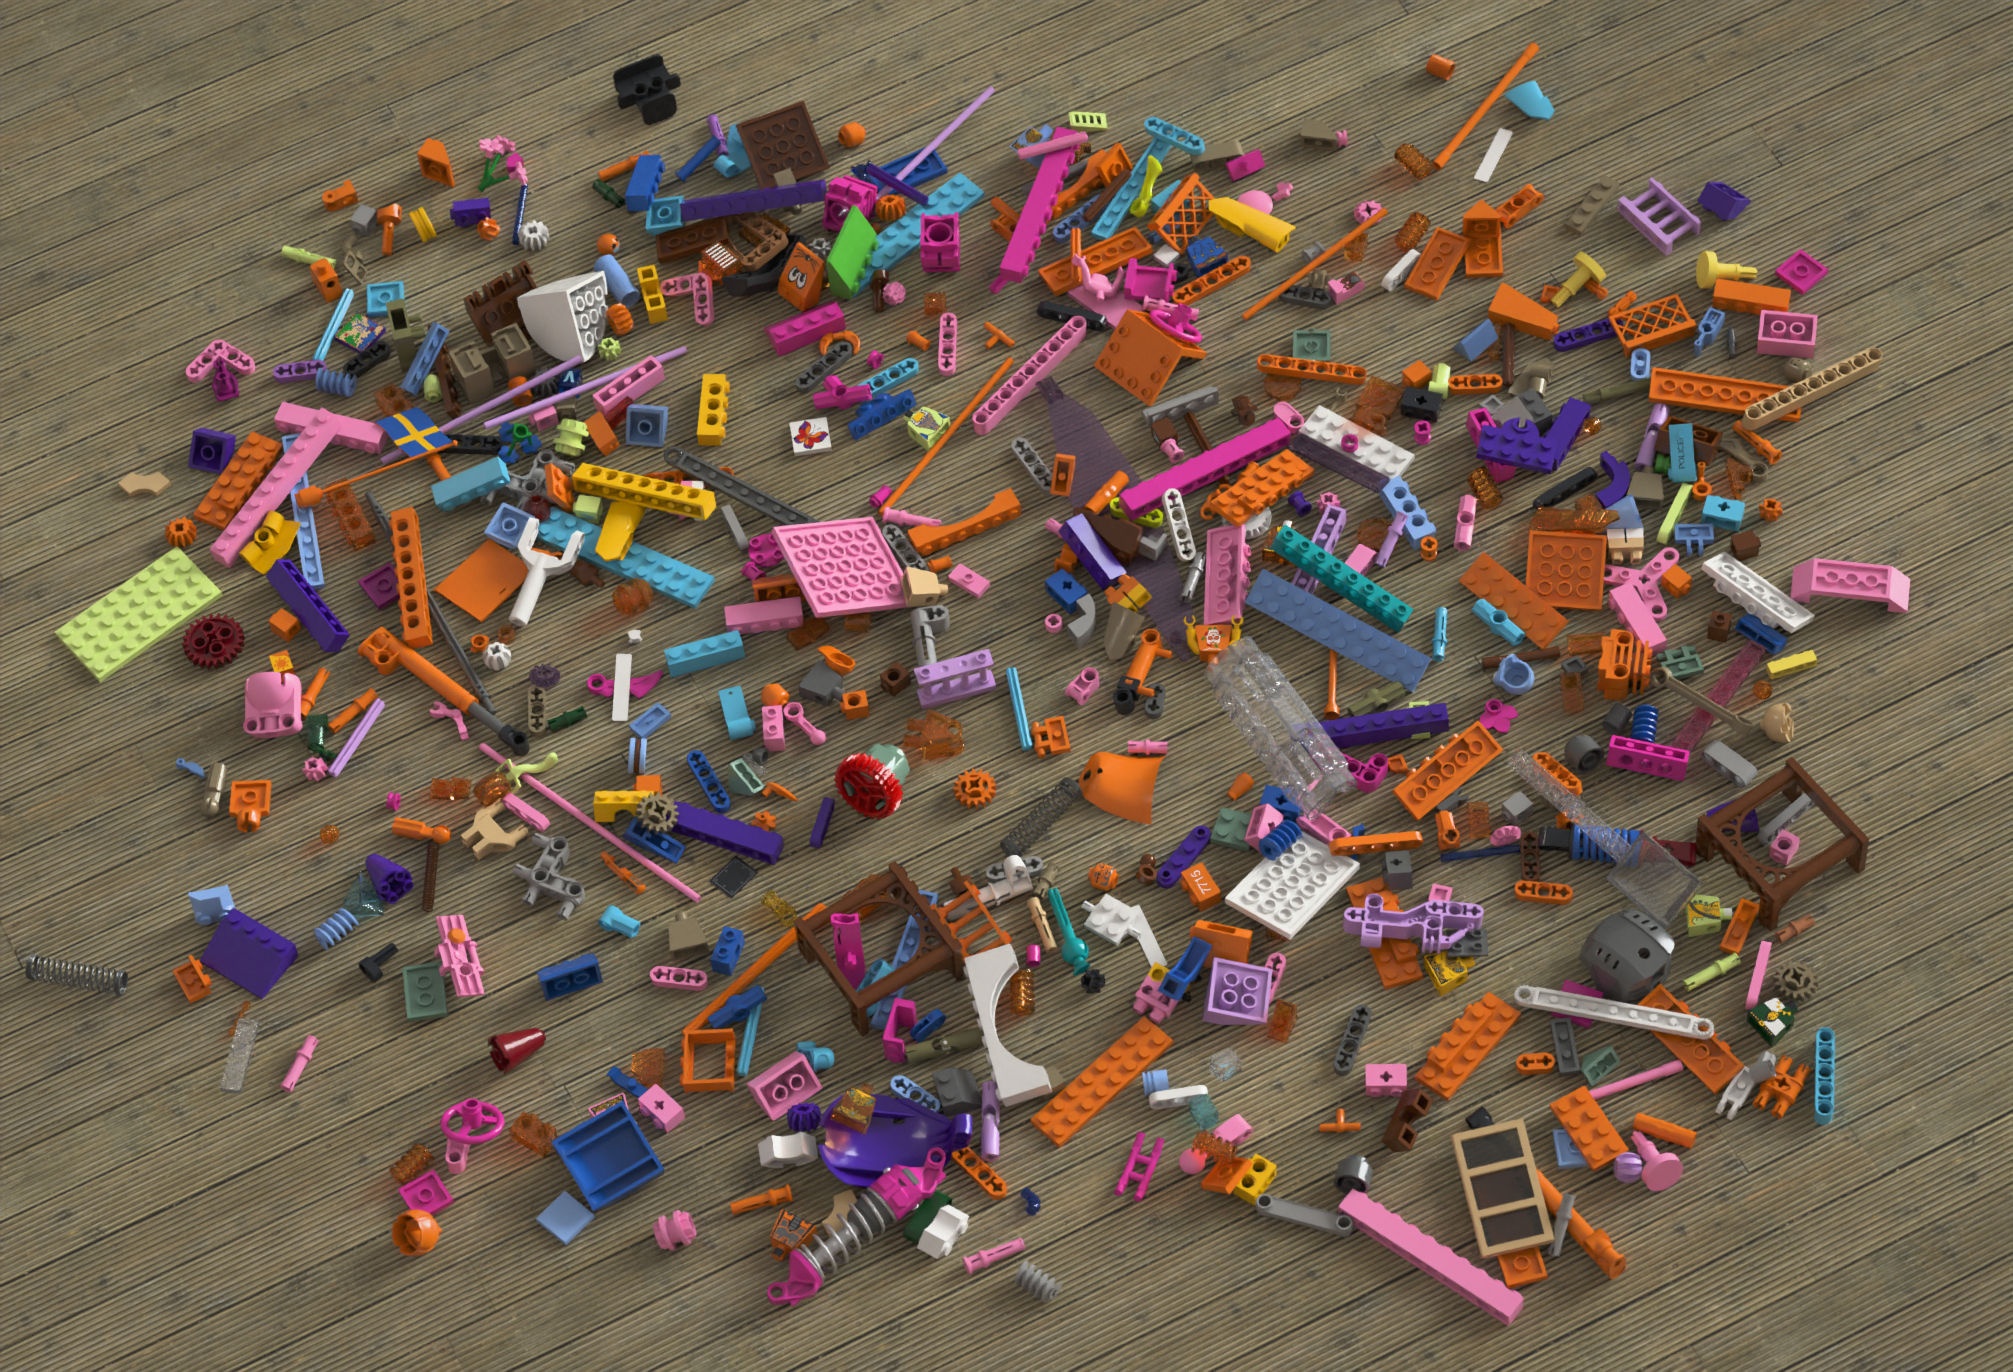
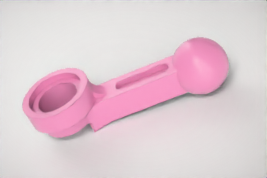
(817, 736)

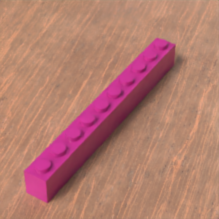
(1037, 210)
(1205, 468)

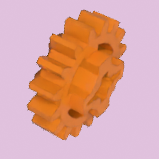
(974, 788)

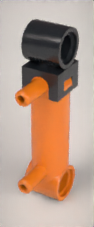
(1131, 684)

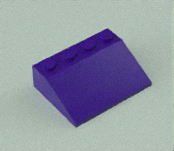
(248, 953)

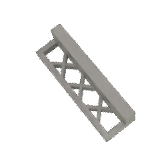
(1179, 406)

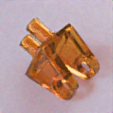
(935, 736)

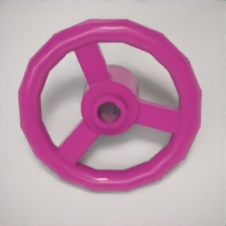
(1178, 323)
(472, 1118)

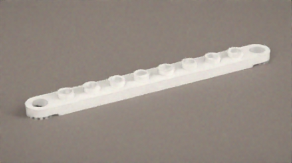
(1614, 1012)

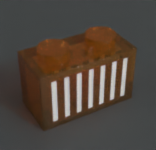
(720, 260)

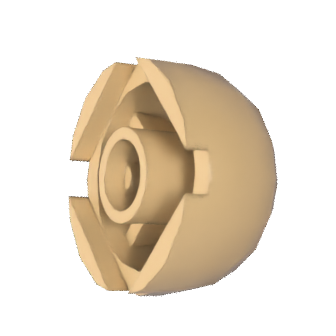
(1777, 723)

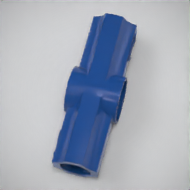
(737, 1007)

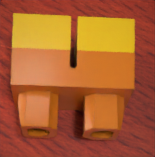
(1130, 588)

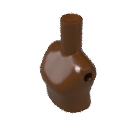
(586, 573)
(957, 884)

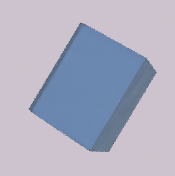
(1477, 340)

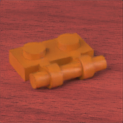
(1057, 737)

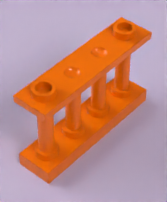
(972, 892)

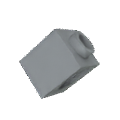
(364, 220)
(1517, 809)

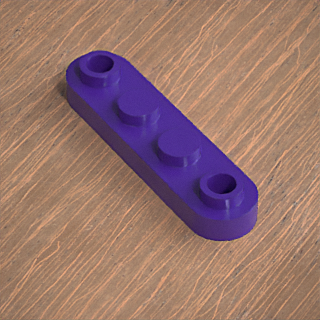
(1183, 856)

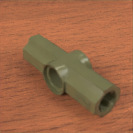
(1377, 700)

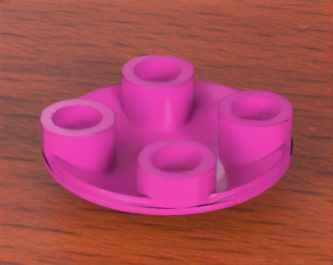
(765, 551)

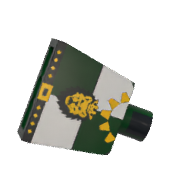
(1772, 1020)

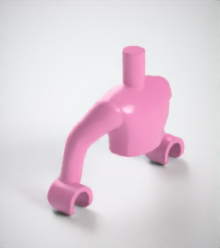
(1097, 283)

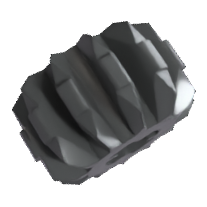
(547, 387)

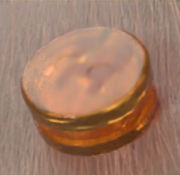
(492, 788)

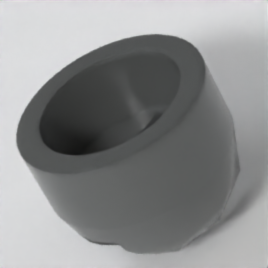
(761, 755)

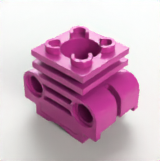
(840, 198)
(940, 243)

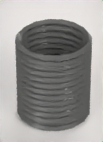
(1616, 719)

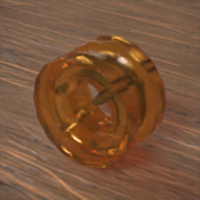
(506, 639)

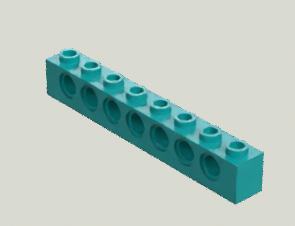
(1341, 578)

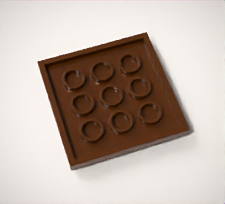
(782, 142)

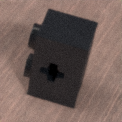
(1421, 404)

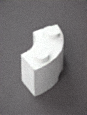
(790, 1149)
(943, 1232)

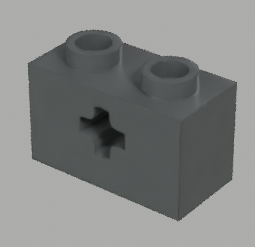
(1397, 870)

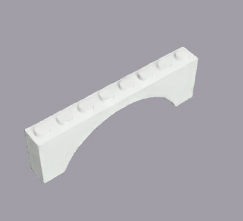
(1014, 1077)

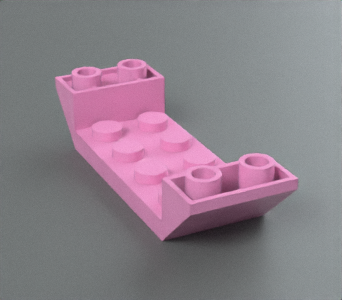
(1851, 581)

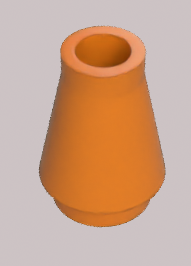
(1240, 786)

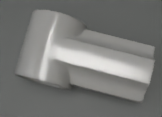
(1764, 1067)

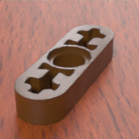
(1534, 850)

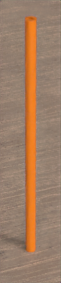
(1315, 263)

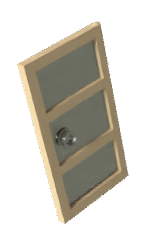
(1502, 1188)

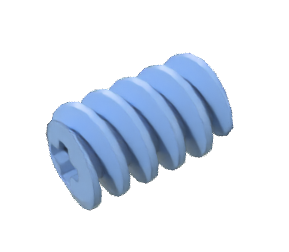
(335, 927)

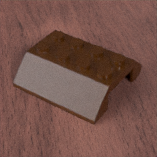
(500, 303)

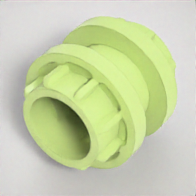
(570, 437)

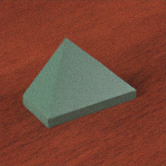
(742, 779)
(1599, 1064)

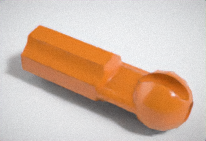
(418, 830)

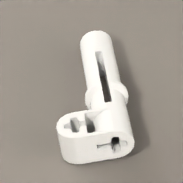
(1000, 891)

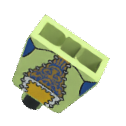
(926, 426)

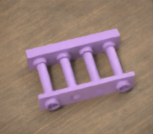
(1651, 230)
(958, 688)

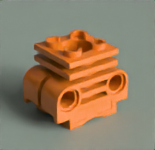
(1622, 665)

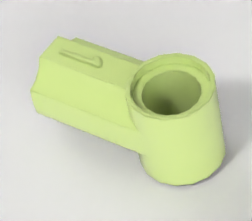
(1440, 380)

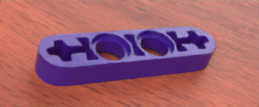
(1586, 331)

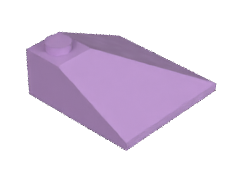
(1237, 993)

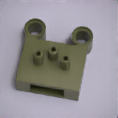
(403, 333)

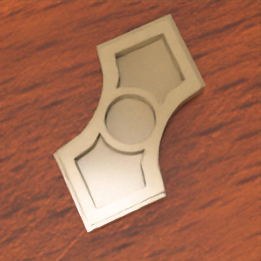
(136, 484)
(841, 1206)

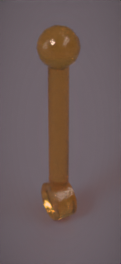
(246, 1005)

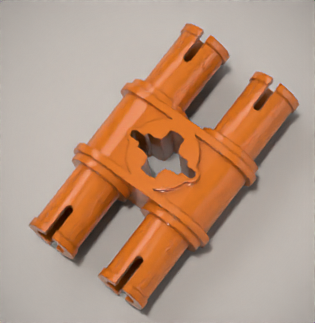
(1782, 1087)

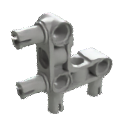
(521, 486)
(553, 884)

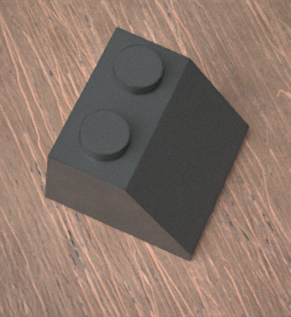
(956, 1091)

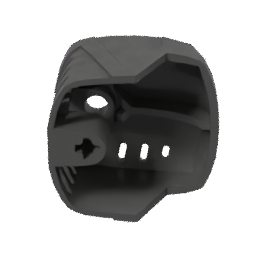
(1623, 939)

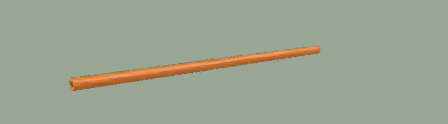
(947, 434)

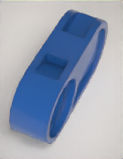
(927, 1025)

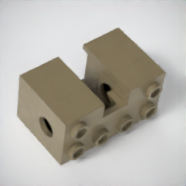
(480, 370)

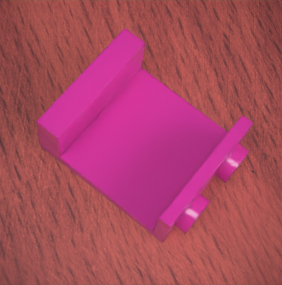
(903, 1014)

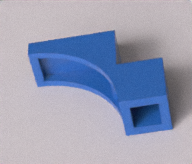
(1186, 969)

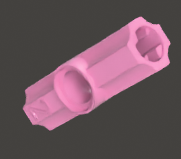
(1465, 522)

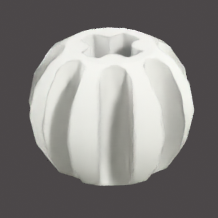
(496, 656)

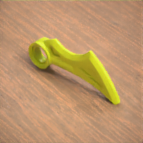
(1140, 205)

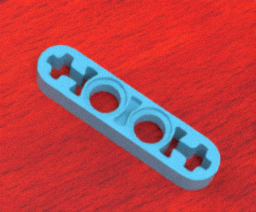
(1162, 126)
(889, 383)

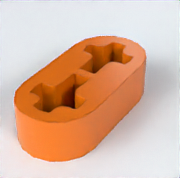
(1535, 1063)

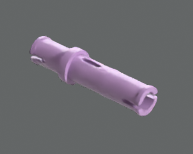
(1395, 531)

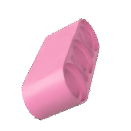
(1362, 559)

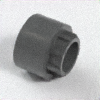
(1583, 754)
(1353, 1174)

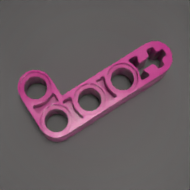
(1367, 772)

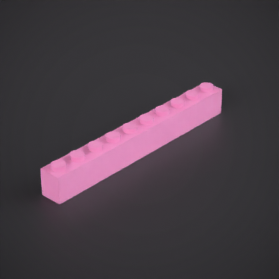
(275, 487)
(1432, 1257)

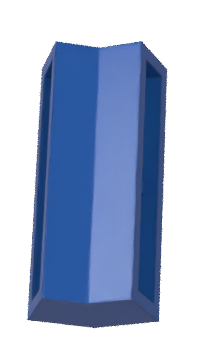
(1760, 633)

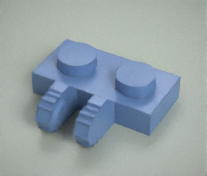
(1694, 534)

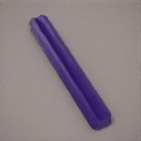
(897, 184)

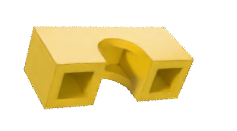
(652, 294)
(609, 802)

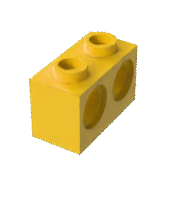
(1258, 1180)

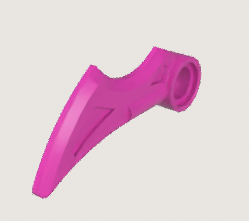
(638, 686)

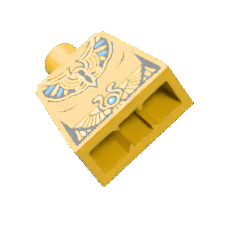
(1447, 971)

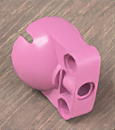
(272, 705)

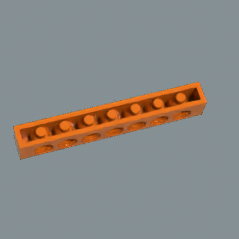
(421, 634)

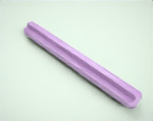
(356, 737)

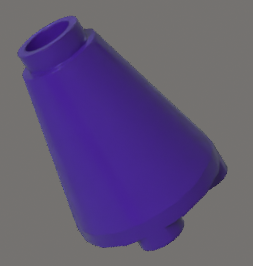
(388, 878)

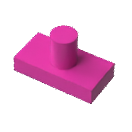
(1245, 164)

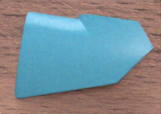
(1531, 100)

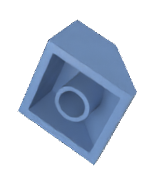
(646, 425)

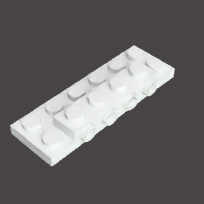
(1756, 594)

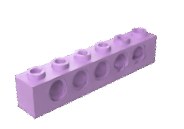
(1326, 538)

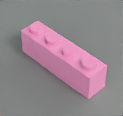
(632, 384)
(764, 615)
(1636, 618)

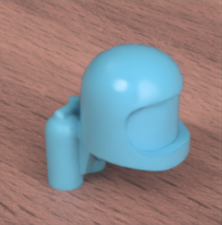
(818, 1057)

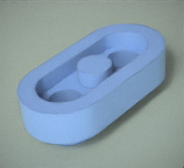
(1639, 366)

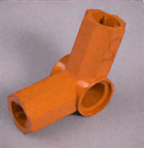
(1447, 835)

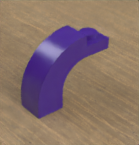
(1620, 479)

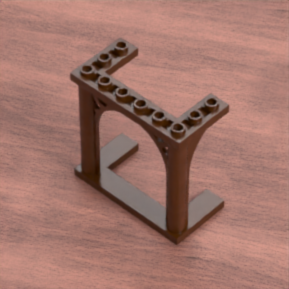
(1774, 896)
(942, 956)

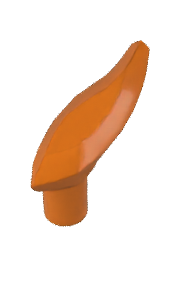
(773, 787)

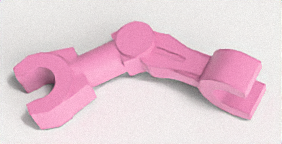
(455, 714)

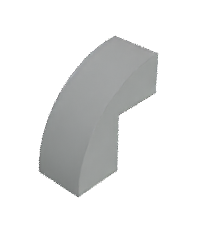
(1083, 628)

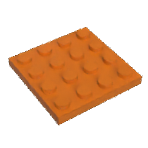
(1567, 569)

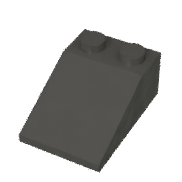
(1525, 406)

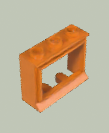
(711, 1036)

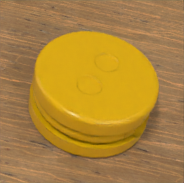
(422, 224)

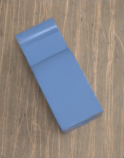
(1708, 329)

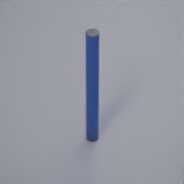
(520, 212)
(1480, 853)

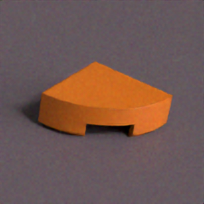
(1548, 293)
(1397, 764)

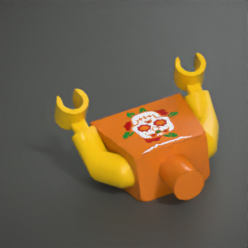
(1211, 639)

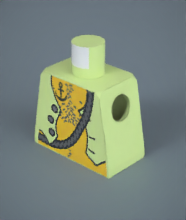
(1705, 915)

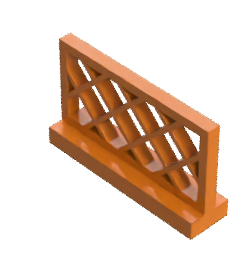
(1171, 206)
(1661, 336)

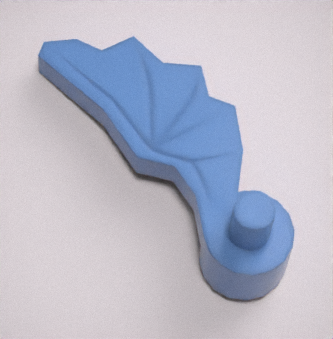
(191, 766)

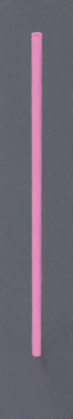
(595, 826)

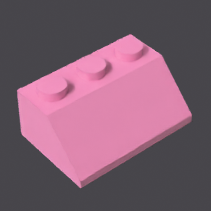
(784, 1085)

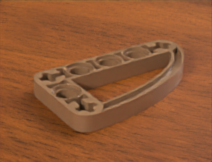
(756, 259)

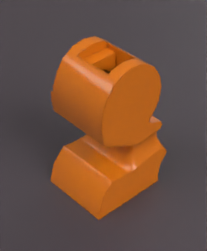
(1067, 561)

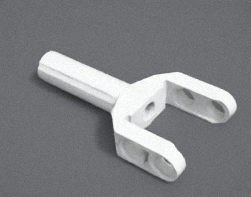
(540, 567)

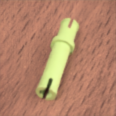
(301, 255)
(1718, 968)

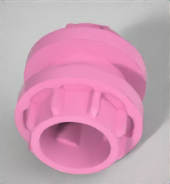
(674, 1230)

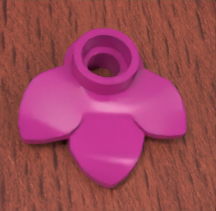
(1499, 718)

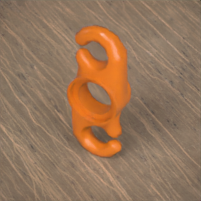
(1206, 506)

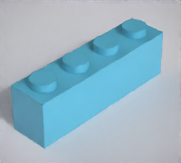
(470, 484)
(704, 653)

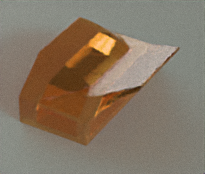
(649, 1066)

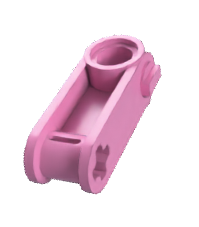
(1322, 828)

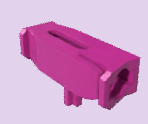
(849, 947)

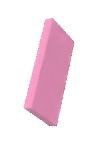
(1112, 307)

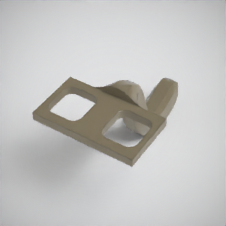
(355, 255)

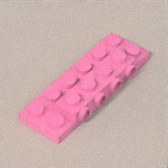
(1226, 575)

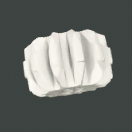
(533, 235)

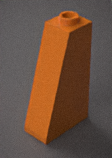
(1523, 313)

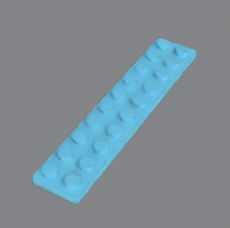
(904, 234)
(660, 571)

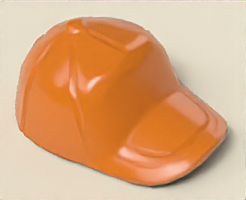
(836, 660)

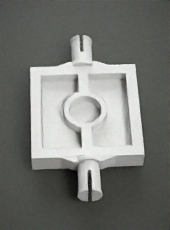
(1111, 919)

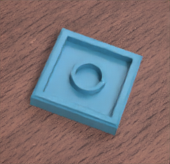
(381, 293)

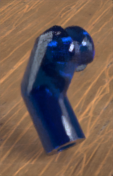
(1033, 1201)

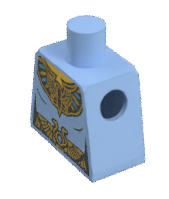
(1033, 137)

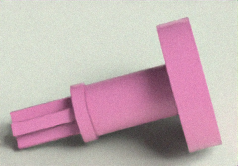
(1660, 1169)

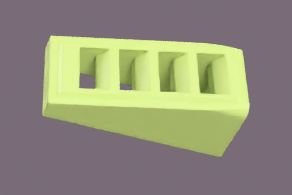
(1075, 117)

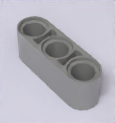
(1729, 763)

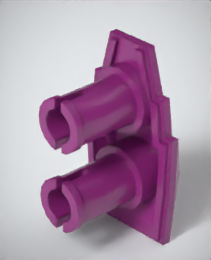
(224, 383)

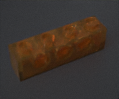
(346, 503)

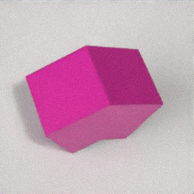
(511, 162)

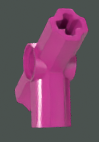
(840, 394)

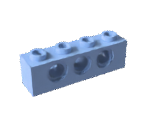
(1408, 503)

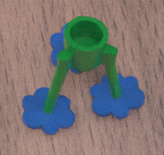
(516, 433)

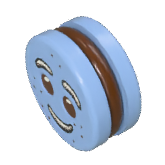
(637, 756)

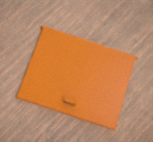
(484, 580)

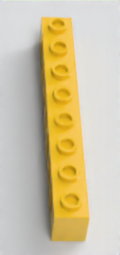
(644, 491)

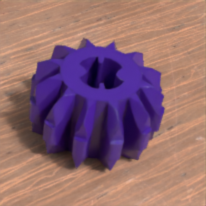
(804, 1117)

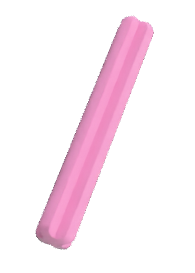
(1052, 145)

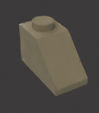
(1317, 135)

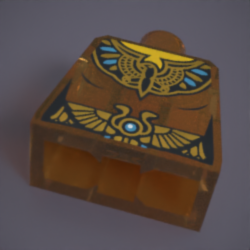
(855, 1108)

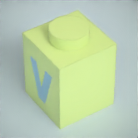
(588, 508)

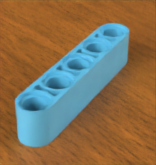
(1824, 1084)

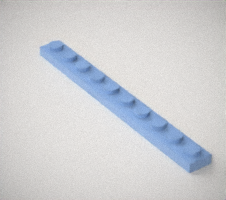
(307, 531)

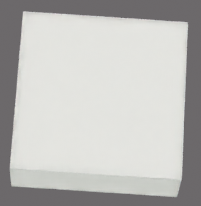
(1166, 255)

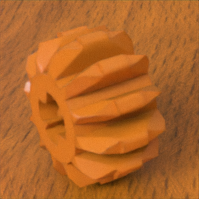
(890, 207)
(619, 319)
(180, 532)

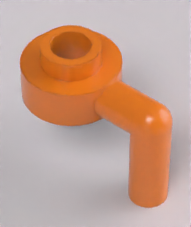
(1701, 489)

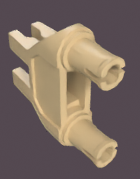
(490, 833)

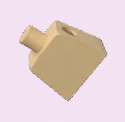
(921, 587)

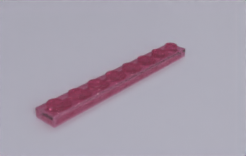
(1721, 695)

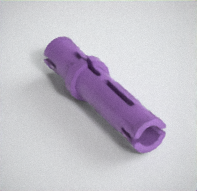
(715, 130)

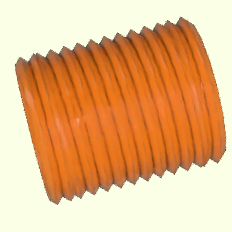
(1440, 67)
(524, 398)

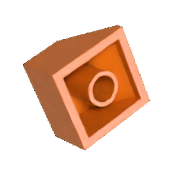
(435, 162)

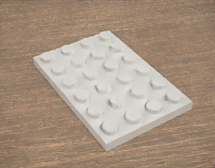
(1293, 886)

